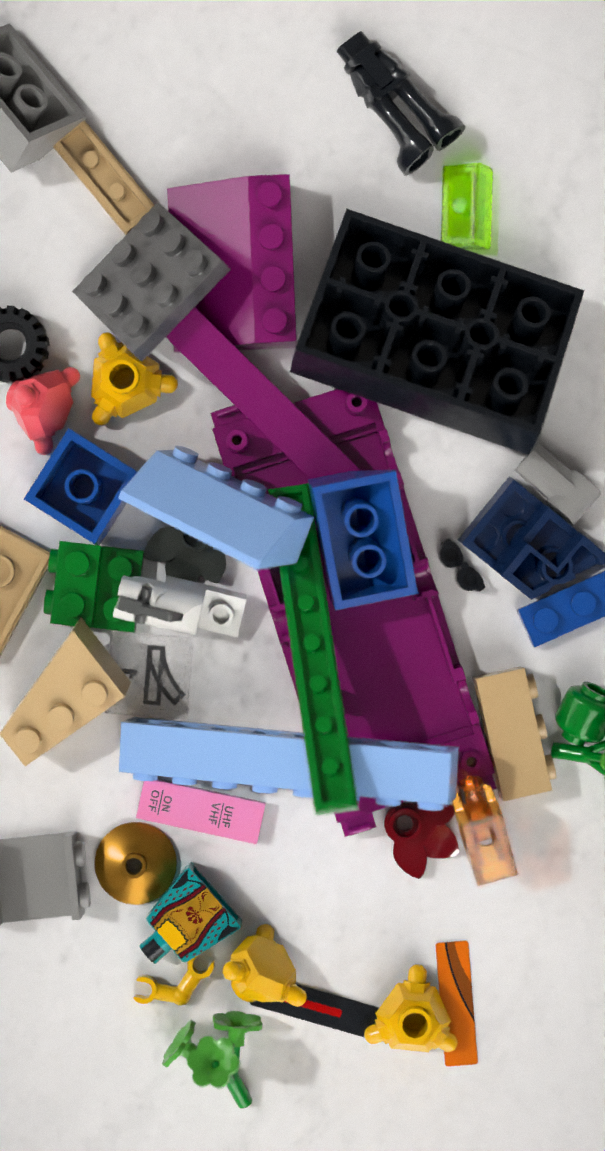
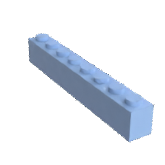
(279, 760)

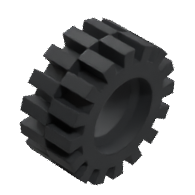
(36, 344)

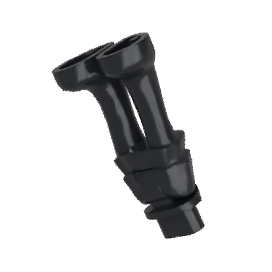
(379, 81)

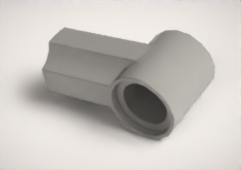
(565, 490)

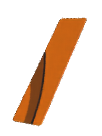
(457, 997)

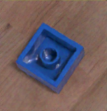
(81, 487)

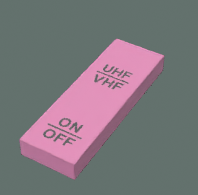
(201, 810)

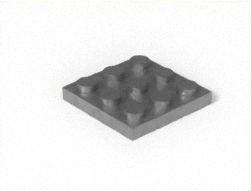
(150, 281)

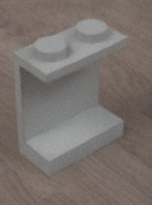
(42, 877)

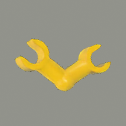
(179, 995)

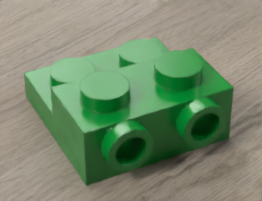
(89, 584)

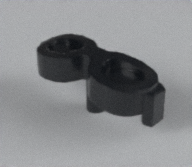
(466, 577)

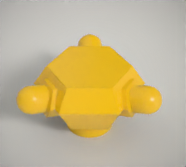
(123, 382)
(263, 970)
(413, 1017)

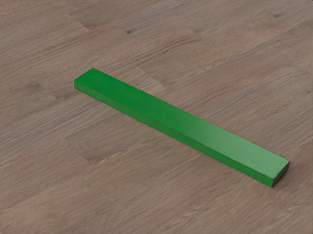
(317, 671)

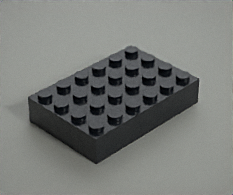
(437, 332)

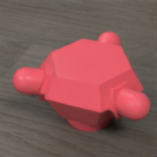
(43, 405)

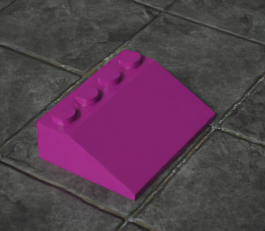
(250, 230)

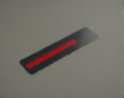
(327, 1011)

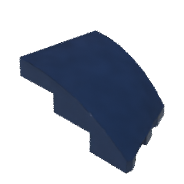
(528, 541)

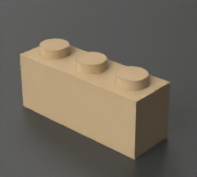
(514, 733)

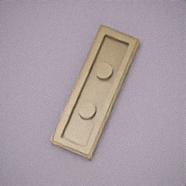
(104, 176)

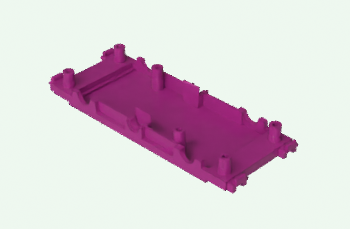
(391, 654)

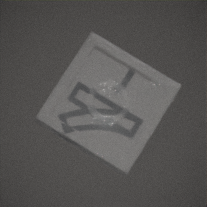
(157, 671)

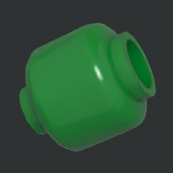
(582, 714)

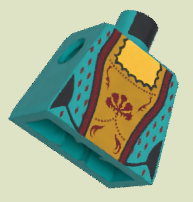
(189, 918)

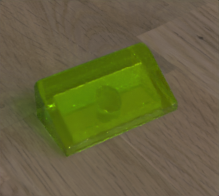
(467, 206)

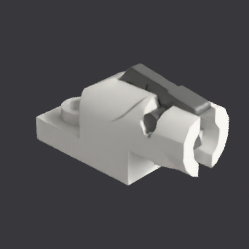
(180, 605)

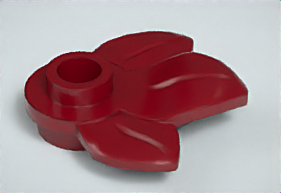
(424, 838)

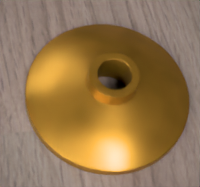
(139, 842)

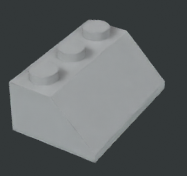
(32, 104)

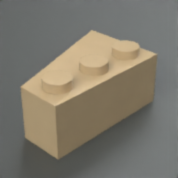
(66, 696)

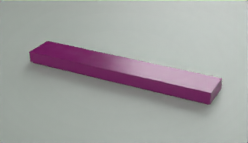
(258, 397)

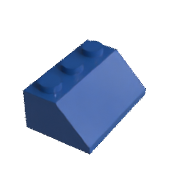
(362, 537)

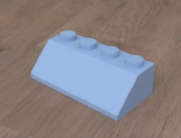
(219, 508)

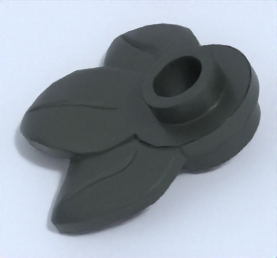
(185, 558)

